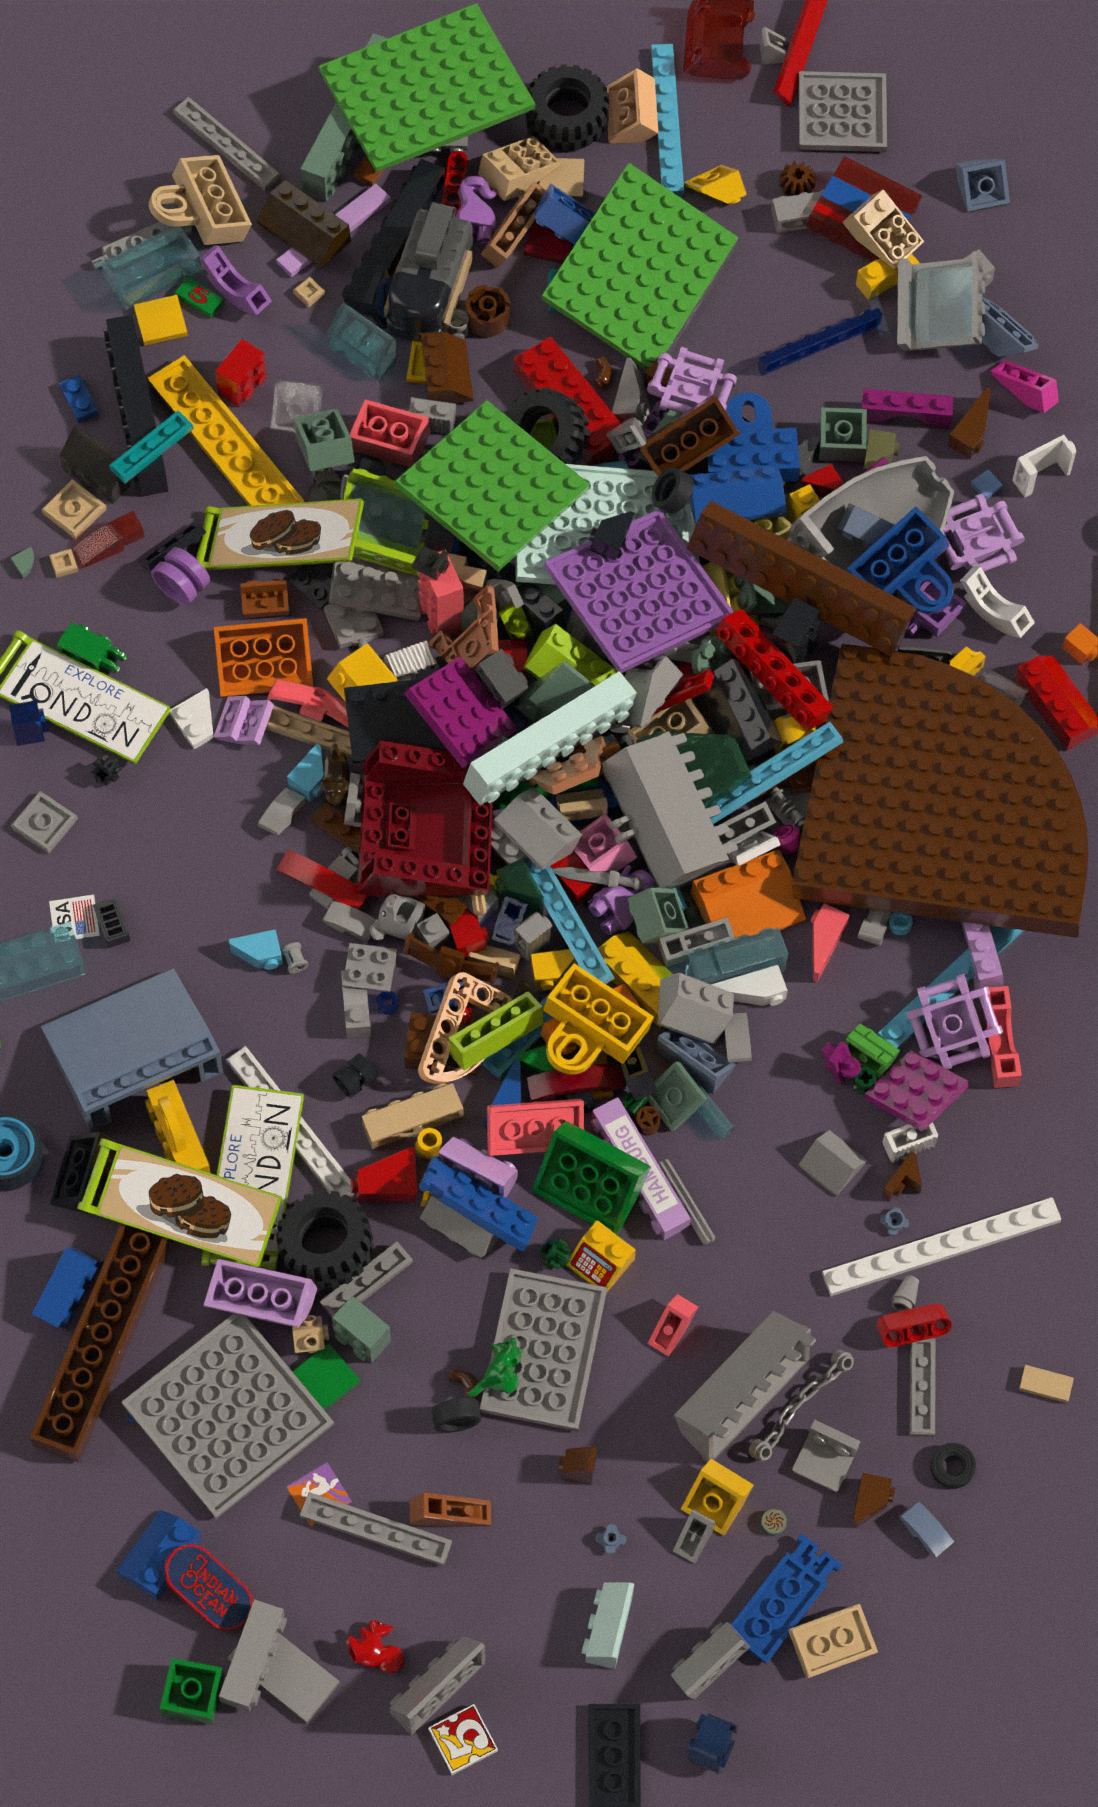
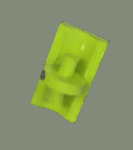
(515, 622)

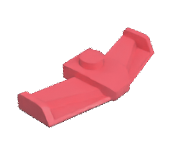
(314, 700)

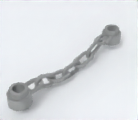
(761, 1449)

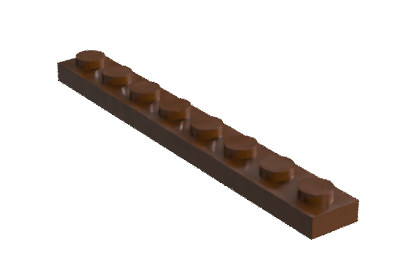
(332, 823)

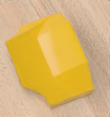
(968, 661)

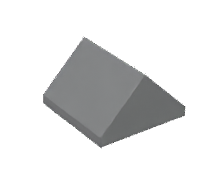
(832, 1162)

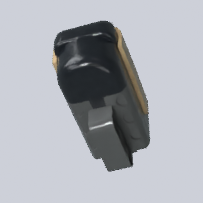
(430, 274)

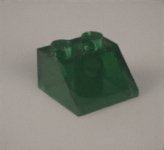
(518, 883)

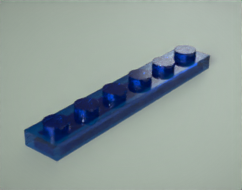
(820, 341)

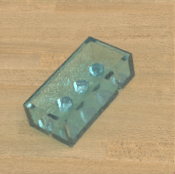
(151, 267)
(738, 957)
(39, 961)

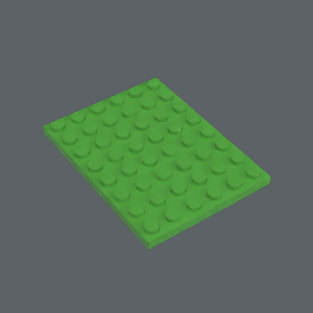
(426, 87)
(639, 267)

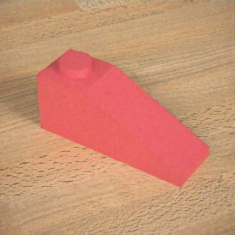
(826, 932)

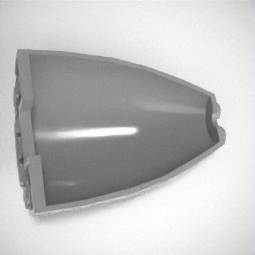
(883, 491)

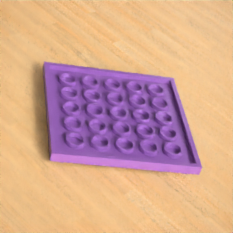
(645, 598)

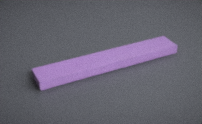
(353, 214)

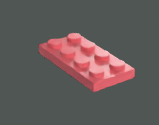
(529, 1125)

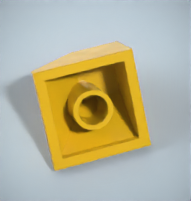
(719, 183)

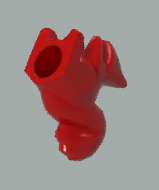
(370, 1650)

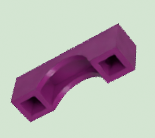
(931, 409)

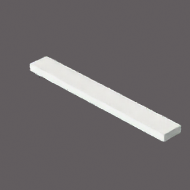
(308, 1145)

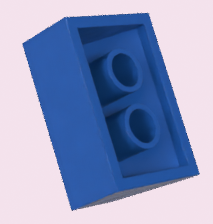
(562, 214)
(147, 1559)

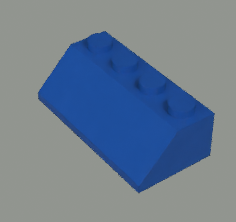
(747, 492)

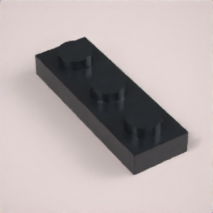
(188, 536)

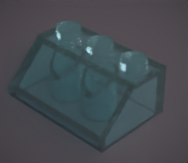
(361, 342)

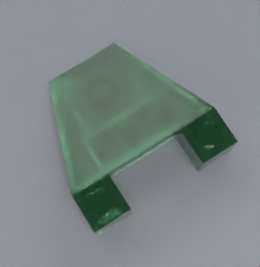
(717, 758)

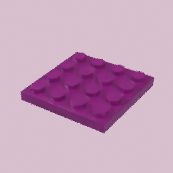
(461, 711)

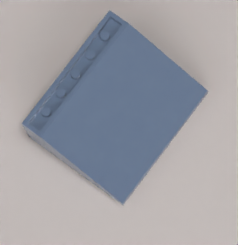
(131, 1044)

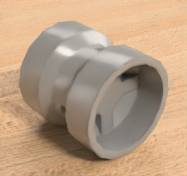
(459, 324)

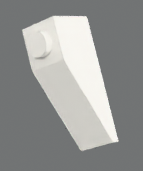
(758, 987)

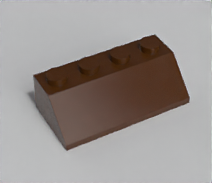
(690, 437)

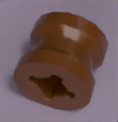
(649, 1115)

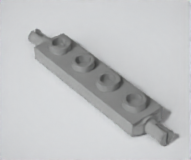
(120, 246)

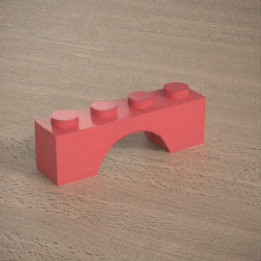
(1003, 1058)

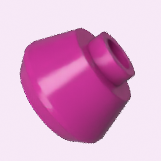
(788, 837)

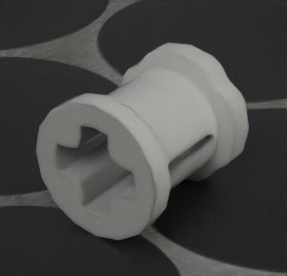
(294, 958)

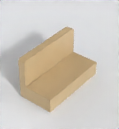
(582, 804)
(507, 960)

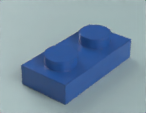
(78, 398)

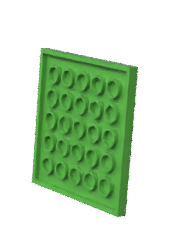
(492, 485)

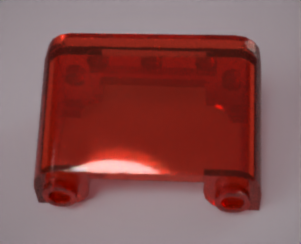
(716, 38)

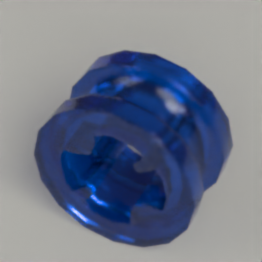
(387, 1010)

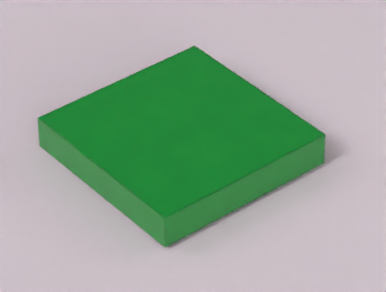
(326, 1376)

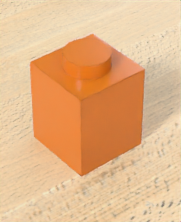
(1081, 644)

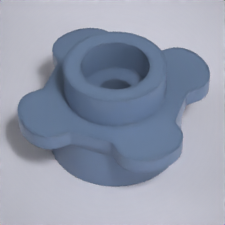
(894, 1214)
(611, 1546)

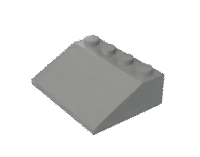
(438, 1684)

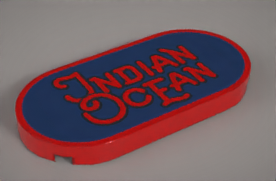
(208, 1587)

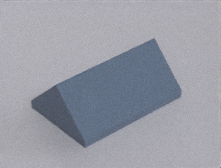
(697, 1057)

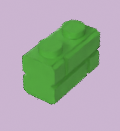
(871, 1050)

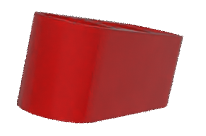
(914, 1325)

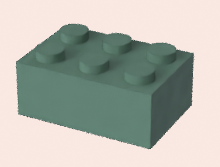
(324, 440)

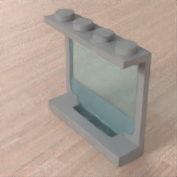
(940, 303)

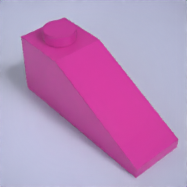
(1027, 385)

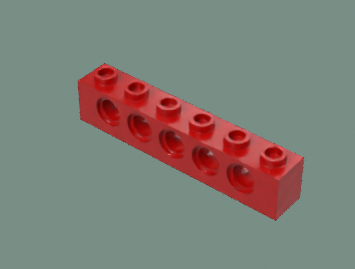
(774, 670)

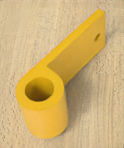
(427, 1146)

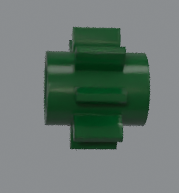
(555, 1254)

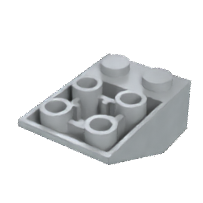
(652, 683)

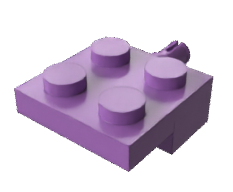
(939, 621)

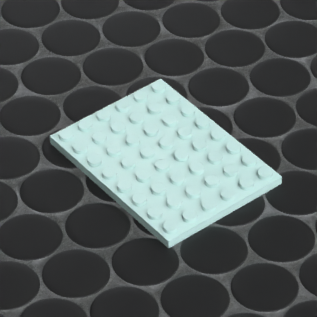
(609, 494)

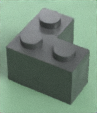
(502, 678)

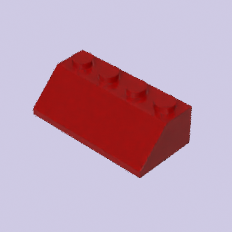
(1058, 700)

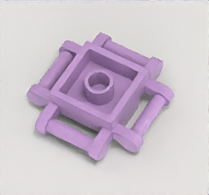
(689, 382)
(980, 536)
(953, 1022)

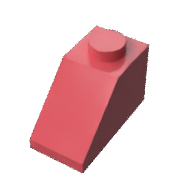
(672, 1324)

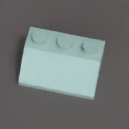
(608, 1624)

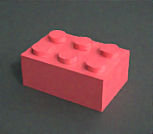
(390, 433)

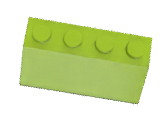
(558, 646)

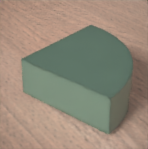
(24, 561)

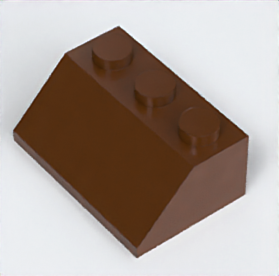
(446, 368)

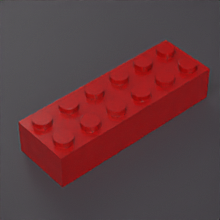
(550, 368)

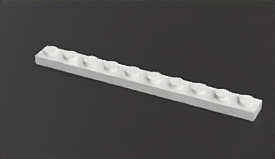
(941, 1246)

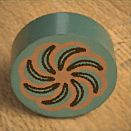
(773, 1522)

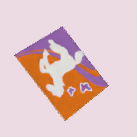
(320, 1482)

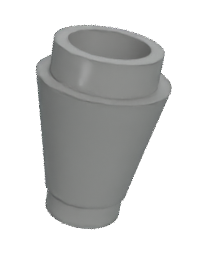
(906, 1294)

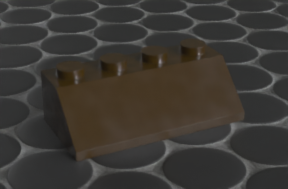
(304, 224)

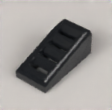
(117, 938)

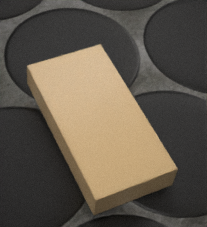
(1046, 1384)

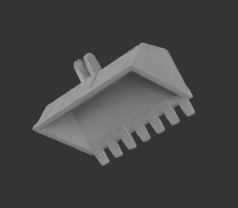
(666, 810)
(744, 1384)

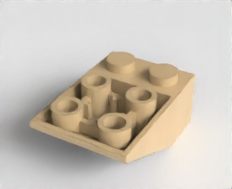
(517, 166)
(883, 229)

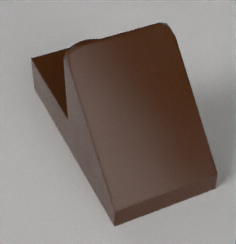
(908, 1174)

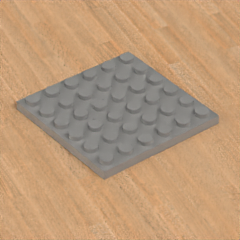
(227, 1414)

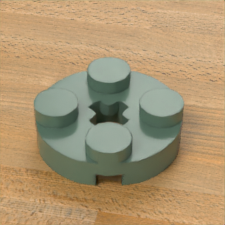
(710, 647)

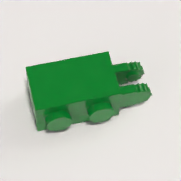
(89, 648)

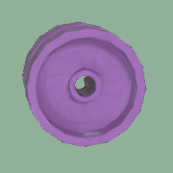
(180, 576)

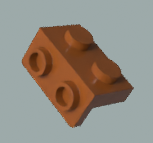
(264, 598)

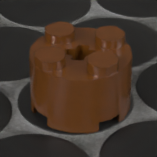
(487, 310)

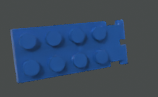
(479, 1203)
(784, 1598)

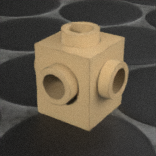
(310, 1335)

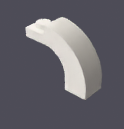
(992, 607)

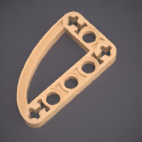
(465, 995)

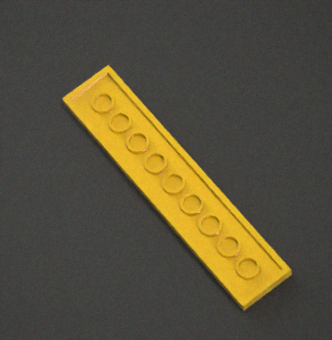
(222, 435)

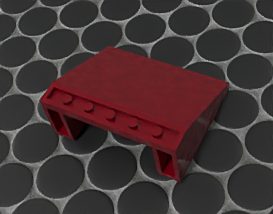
(421, 826)

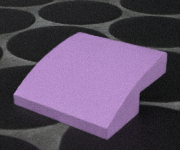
(243, 720)

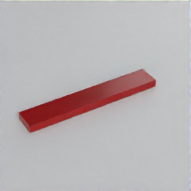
(799, 50)

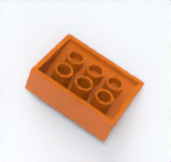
(259, 653)
(750, 895)

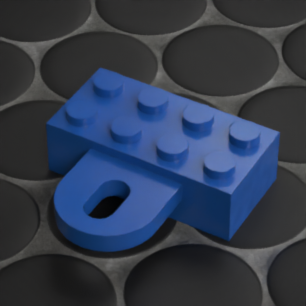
(758, 442)
(905, 561)

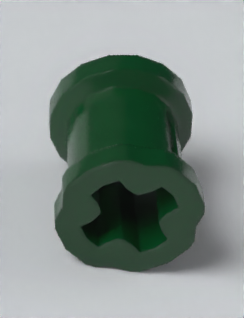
(869, 1076)

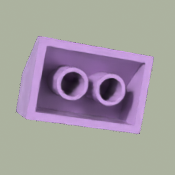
(479, 1165)

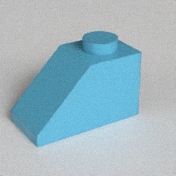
(308, 775)
(258, 949)

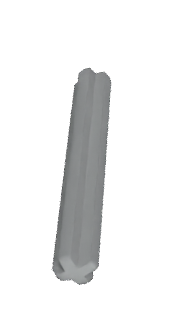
(697, 1220)

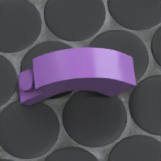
(239, 291)

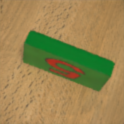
(199, 297)

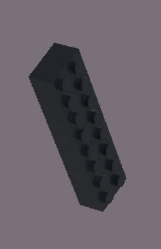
(133, 397)

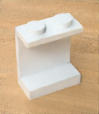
(1027, 466)

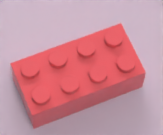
(442, 601)

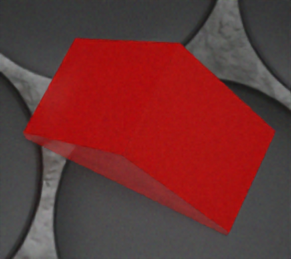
(823, 481)

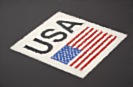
(78, 912)

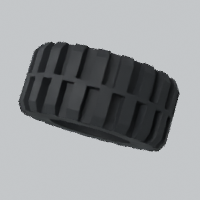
(572, 84)
(570, 415)
(318, 1212)

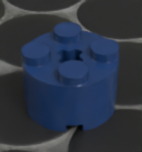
(712, 1743)

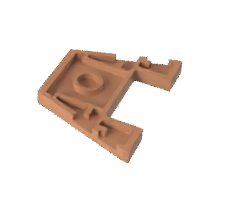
(478, 640)
(573, 771)

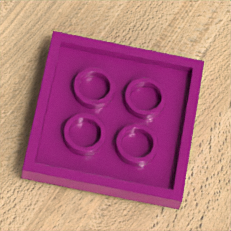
(916, 1090)

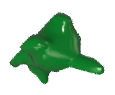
(501, 1372)

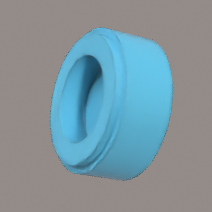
(900, 923)

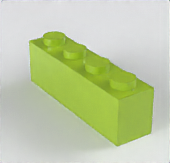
(496, 1030)

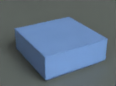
(986, 484)

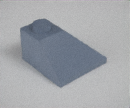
(983, 183)

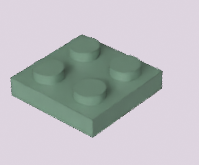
(676, 1096)

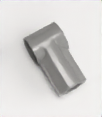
(874, 927)

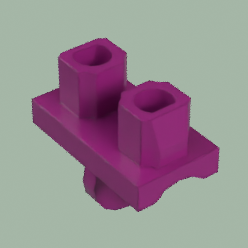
(840, 1061)

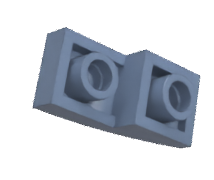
(927, 1528)

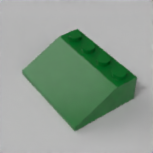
(590, 1177)

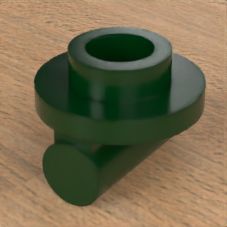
(632, 1106)

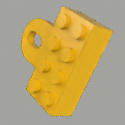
(593, 1019)
(175, 1127)

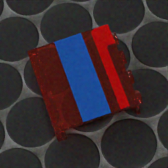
(845, 193)

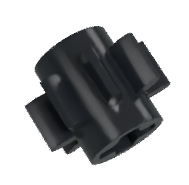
(106, 770)

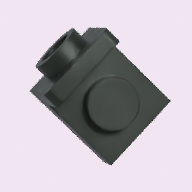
(431, 563)

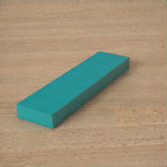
(151, 446)

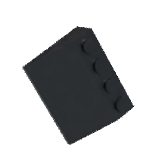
(738, 709)
(385, 714)

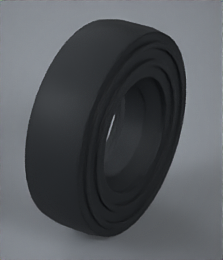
(953, 1450)

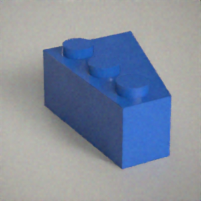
(67, 1287)

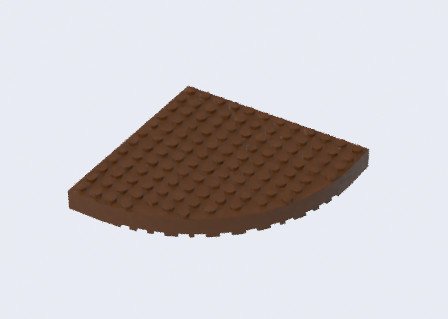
(941, 802)

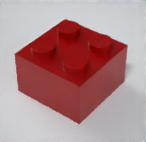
(241, 373)

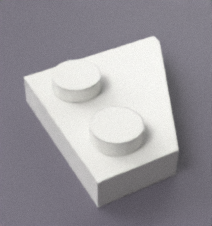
(194, 719)

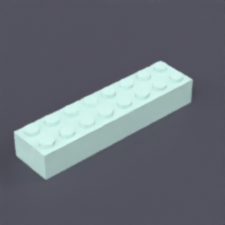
(549, 739)

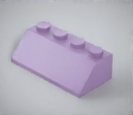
(260, 1293)

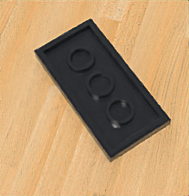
(614, 1755)

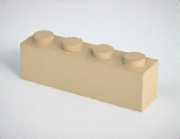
(411, 1116)

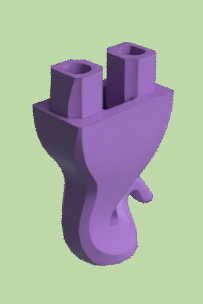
(475, 209)
(614, 904)

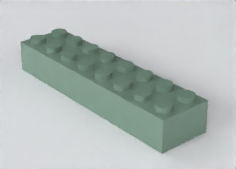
(330, 152)

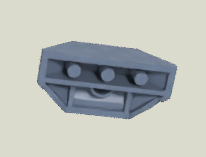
(1003, 333)

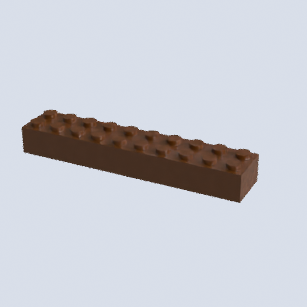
(796, 573)
(99, 1342)

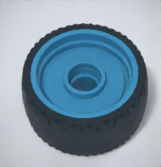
(27, 1152)

